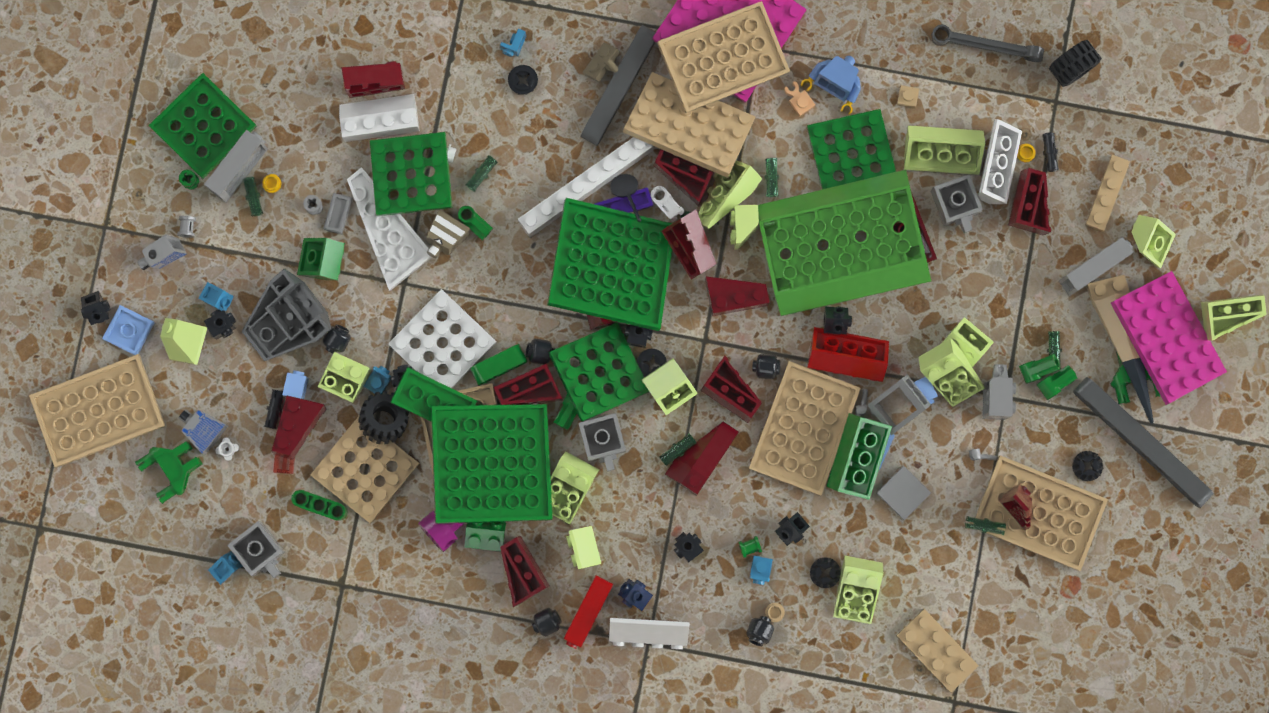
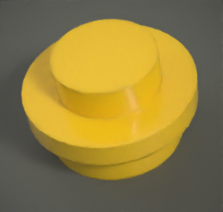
(1026, 153)
(271, 183)

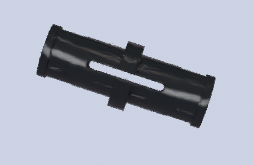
(1050, 152)
(274, 409)

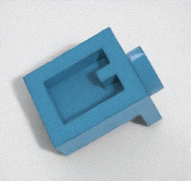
(517, 41)
(216, 297)
(378, 380)
(225, 567)
(760, 570)

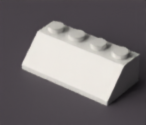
(378, 118)
(999, 163)

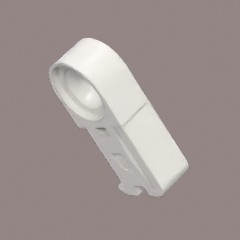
(667, 204)

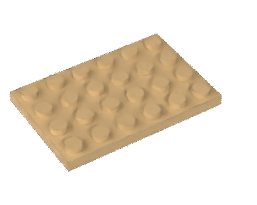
(723, 57)
(704, 136)
(97, 410)
(804, 428)
(1061, 515)

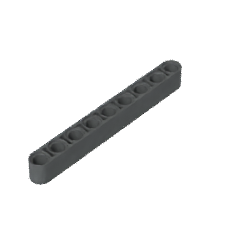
(1143, 442)

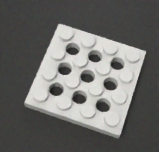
(442, 356)

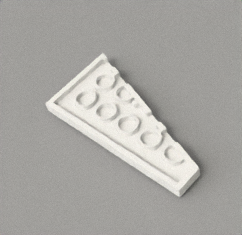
(392, 238)

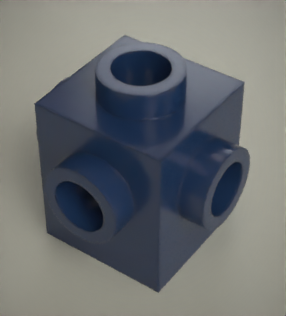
(634, 594)

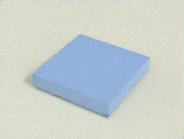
(128, 330)

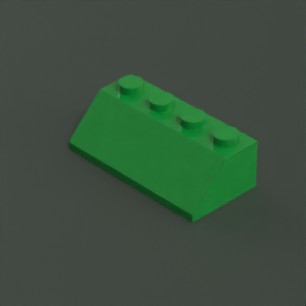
(859, 456)

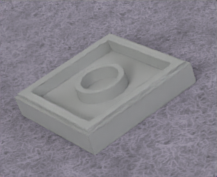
(903, 492)

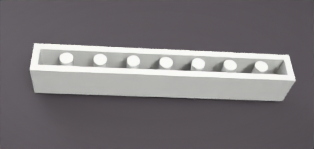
(584, 184)

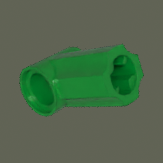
(475, 223)
(1036, 369)
(1053, 384)
(566, 414)

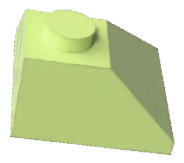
(1152, 239)
(182, 340)

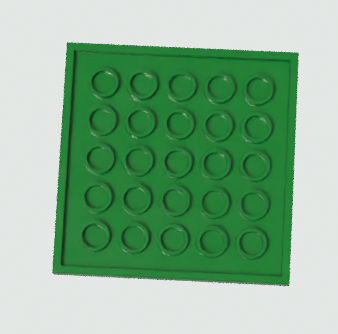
(610, 265)
(491, 463)

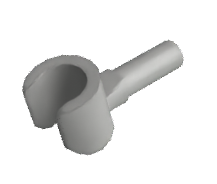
(861, 409)
(976, 455)

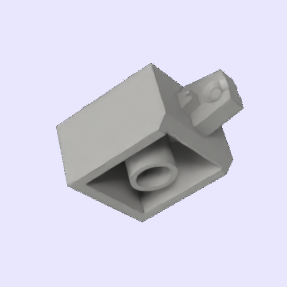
(957, 202)
(998, 395)
(602, 439)
(257, 550)

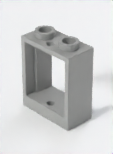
(912, 393)

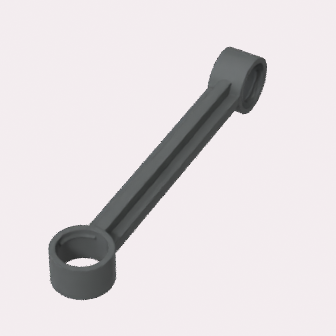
(1030, 52)

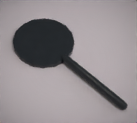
(625, 186)

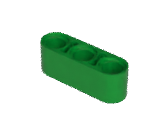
(498, 364)
(311, 499)

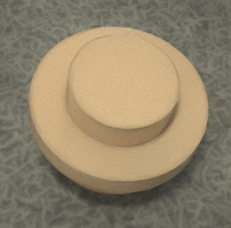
(775, 612)

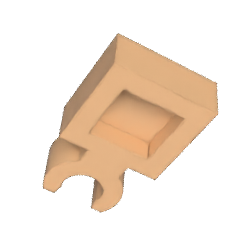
(801, 101)

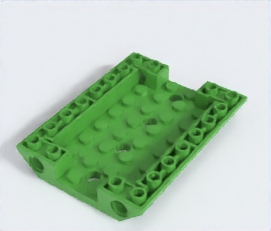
(847, 266)

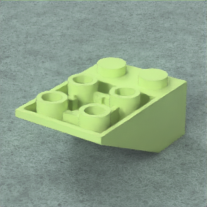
(970, 340)
(950, 372)
(570, 485)
(858, 589)

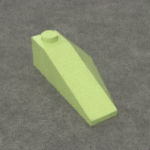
(728, 193)

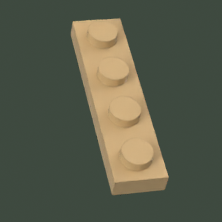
(1107, 193)

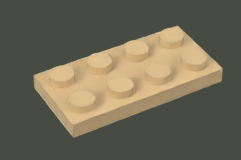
(937, 650)

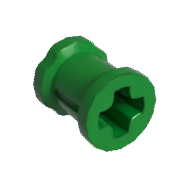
(183, 178)
(750, 546)

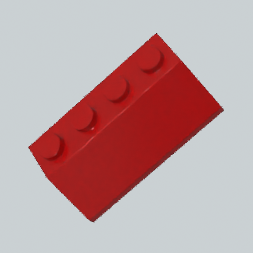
(849, 355)

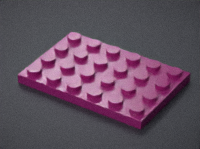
(1168, 337)

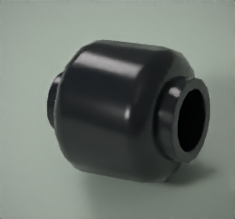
(336, 339)
(538, 351)
(766, 366)
(546, 622)
(760, 631)

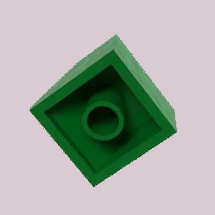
(320, 258)

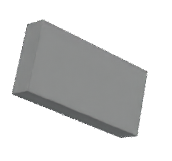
(337, 213)

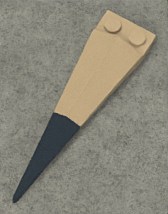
(1101, 296)

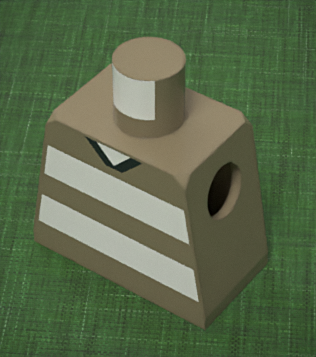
(445, 234)

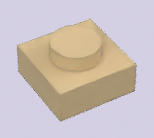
(908, 96)

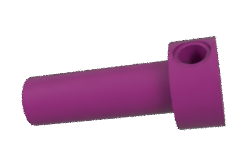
(440, 534)

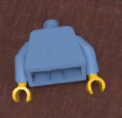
(837, 78)

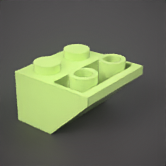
(744, 222)
(344, 377)
(669, 386)
(584, 548)

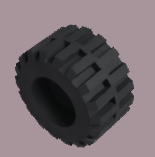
(1075, 63)
(379, 431)

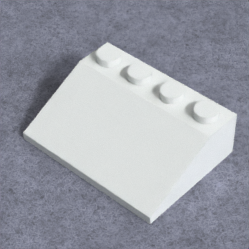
(649, 632)

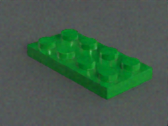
(420, 392)

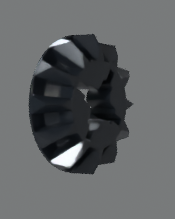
(523, 71)
(646, 356)
(1078, 466)
(825, 582)

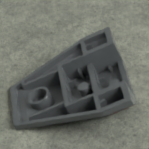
(286, 317)

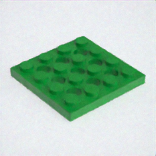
(202, 112)
(853, 124)
(399, 146)
(577, 391)

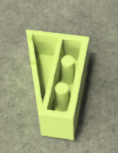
(1228, 314)

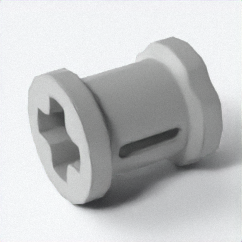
(312, 210)
(186, 226)

